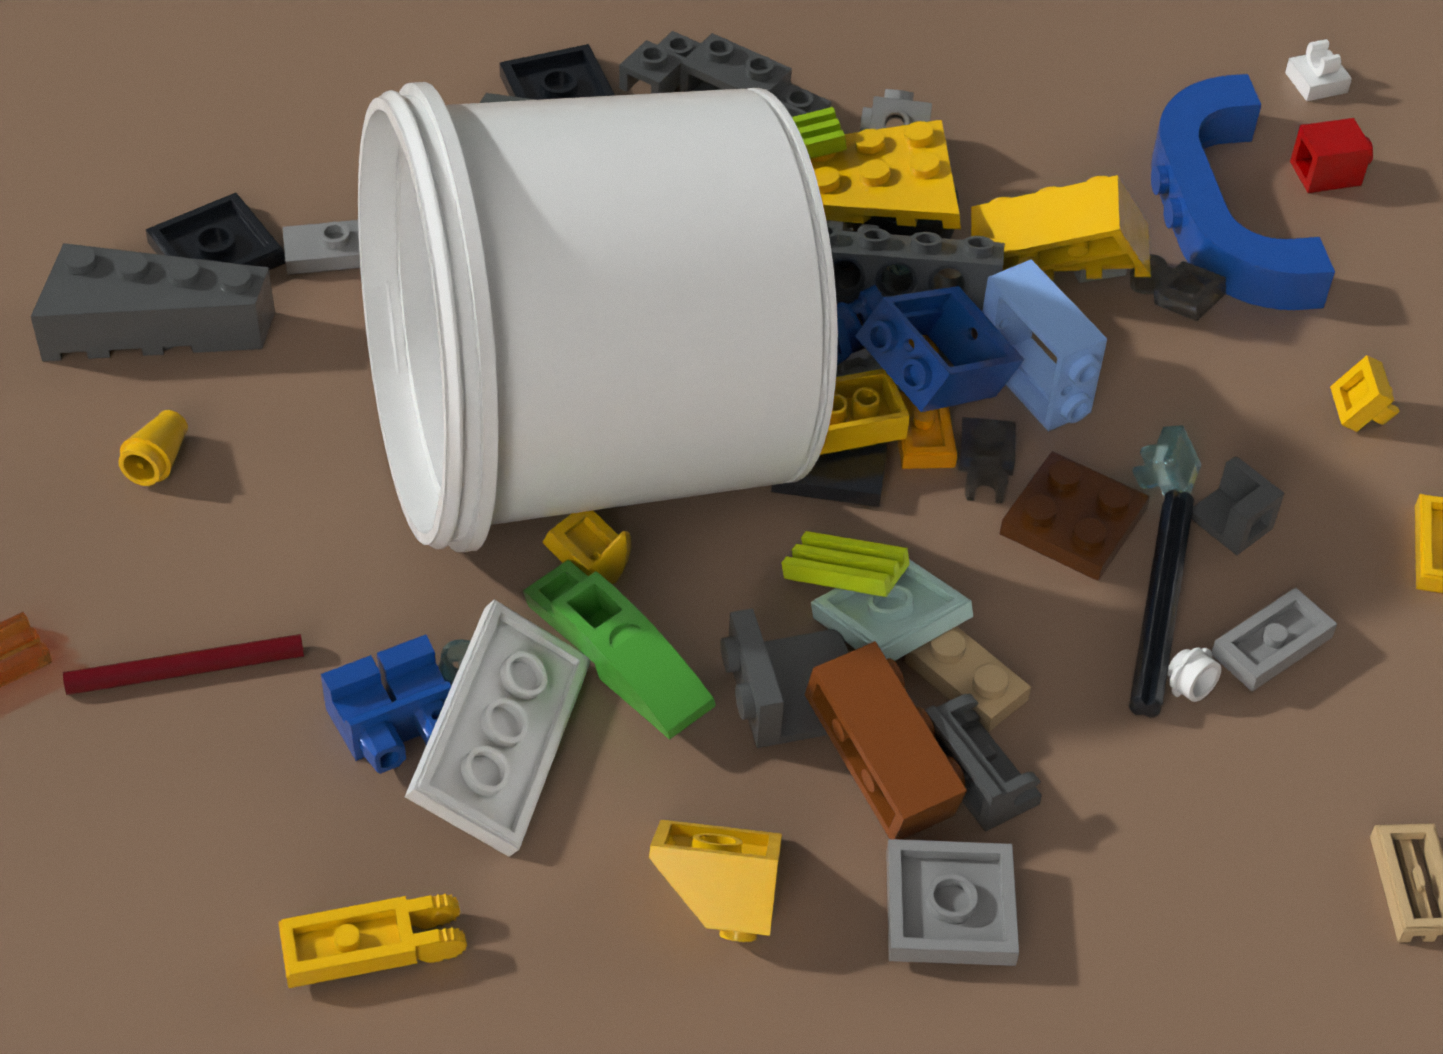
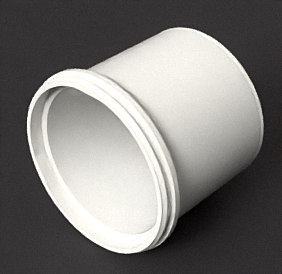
(591, 302)

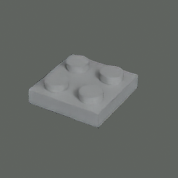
(951, 902)

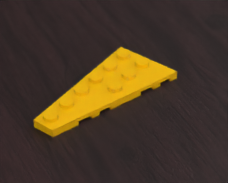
(890, 174)

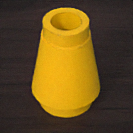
(153, 449)

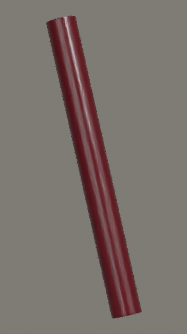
(183, 664)

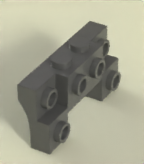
(713, 66)

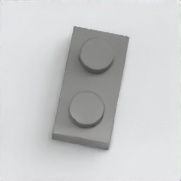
(1273, 639)

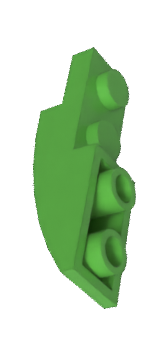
(622, 645)

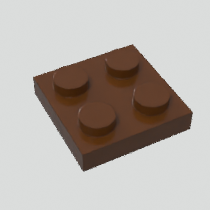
(1074, 515)

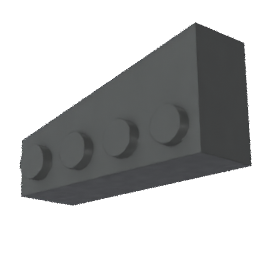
(149, 302)

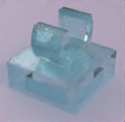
(1169, 463)

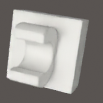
(1318, 72)

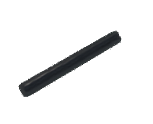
(1161, 604)

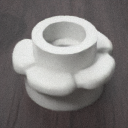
(1193, 673)

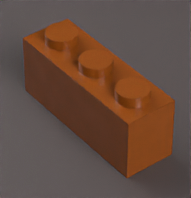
(885, 741)

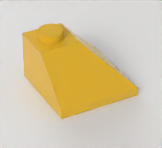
(721, 874)

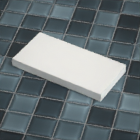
(499, 729)

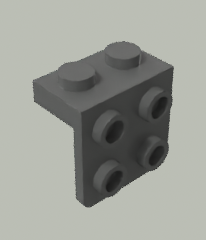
(775, 677)

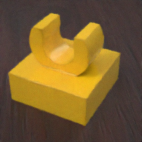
(1364, 395)

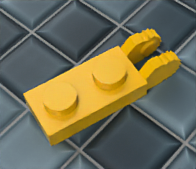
(369, 938)

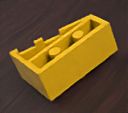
(1069, 228)

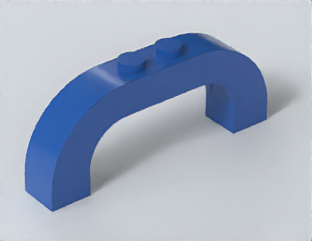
(1256, 267)

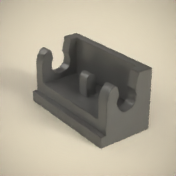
(992, 782)

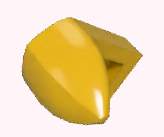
(590, 545)

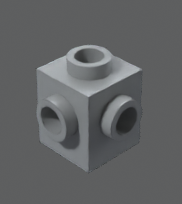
(894, 105)

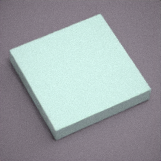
(909, 617)

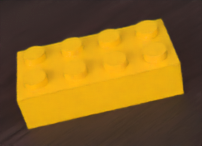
(865, 412)

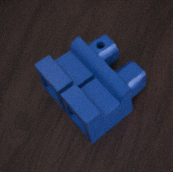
(386, 703)

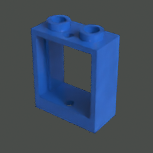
(948, 318)

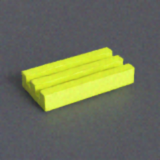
(846, 563)

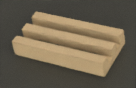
(1393, 883)

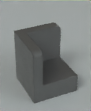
(1240, 508)

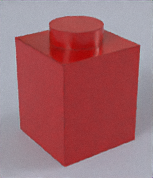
(1331, 155)

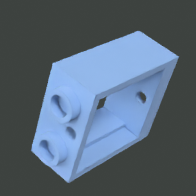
(1028, 302)

